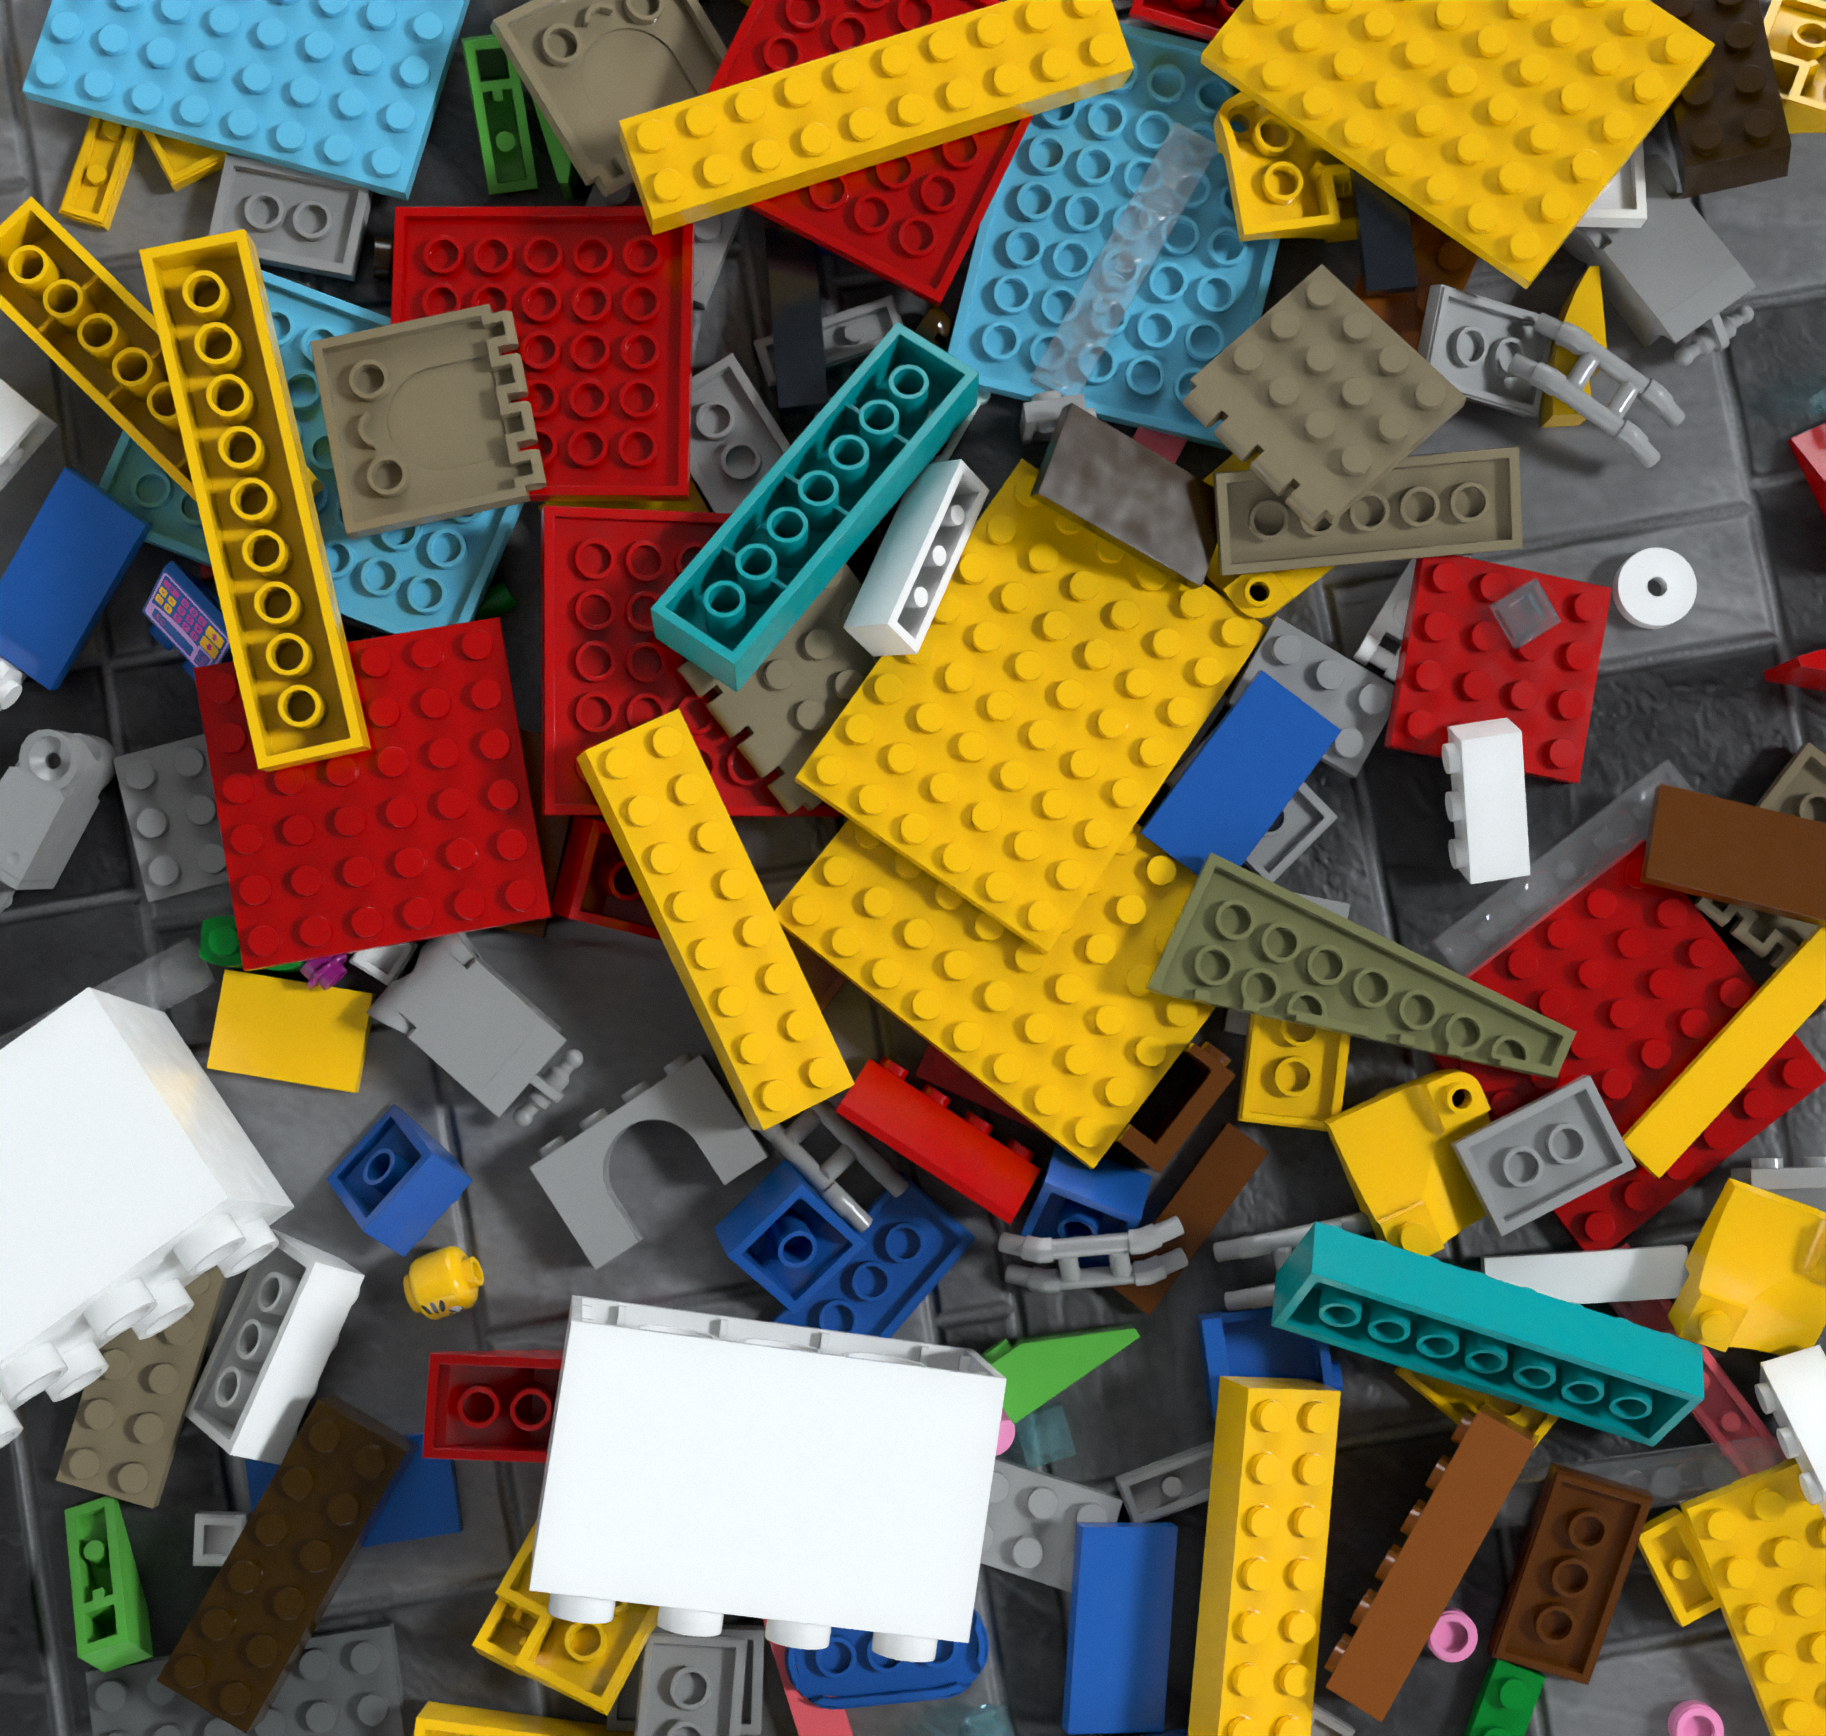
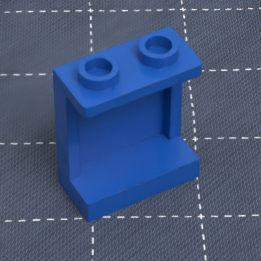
(1248, 1346)

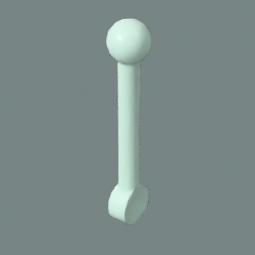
(982, 398)

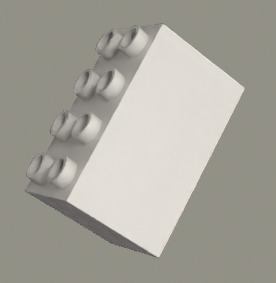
(112, 1192)
(766, 1478)

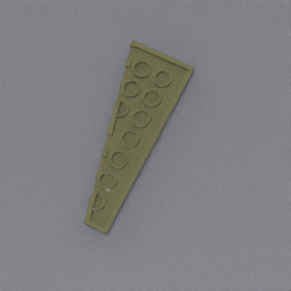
(1293, 961)

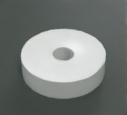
(1676, 583)

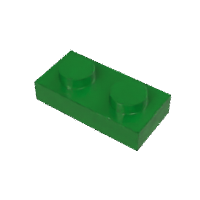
(1505, 1700)

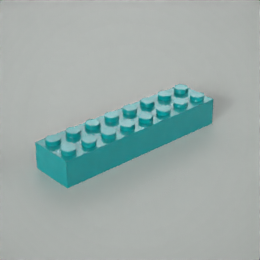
(815, 507)
(1487, 1335)

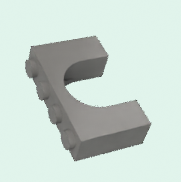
(578, 1171)

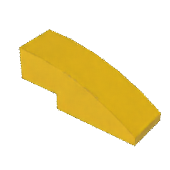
(1586, 311)

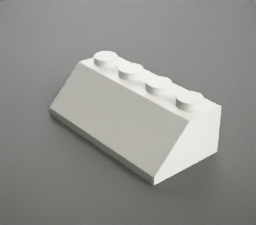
(274, 1350)

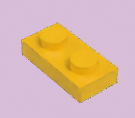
(1677, 1567)

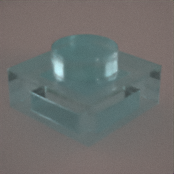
(1045, 1436)
(987, 1722)

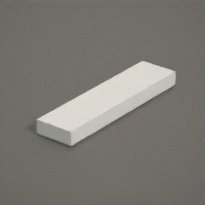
(1596, 1274)

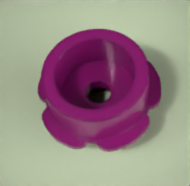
(324, 971)

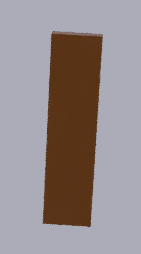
(1200, 1205)

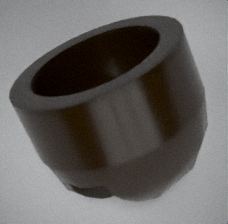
(383, 259)
(934, 325)

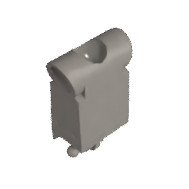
(1668, 272)
(48, 806)
(478, 1028)

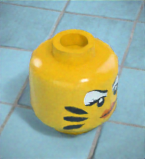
(443, 1283)

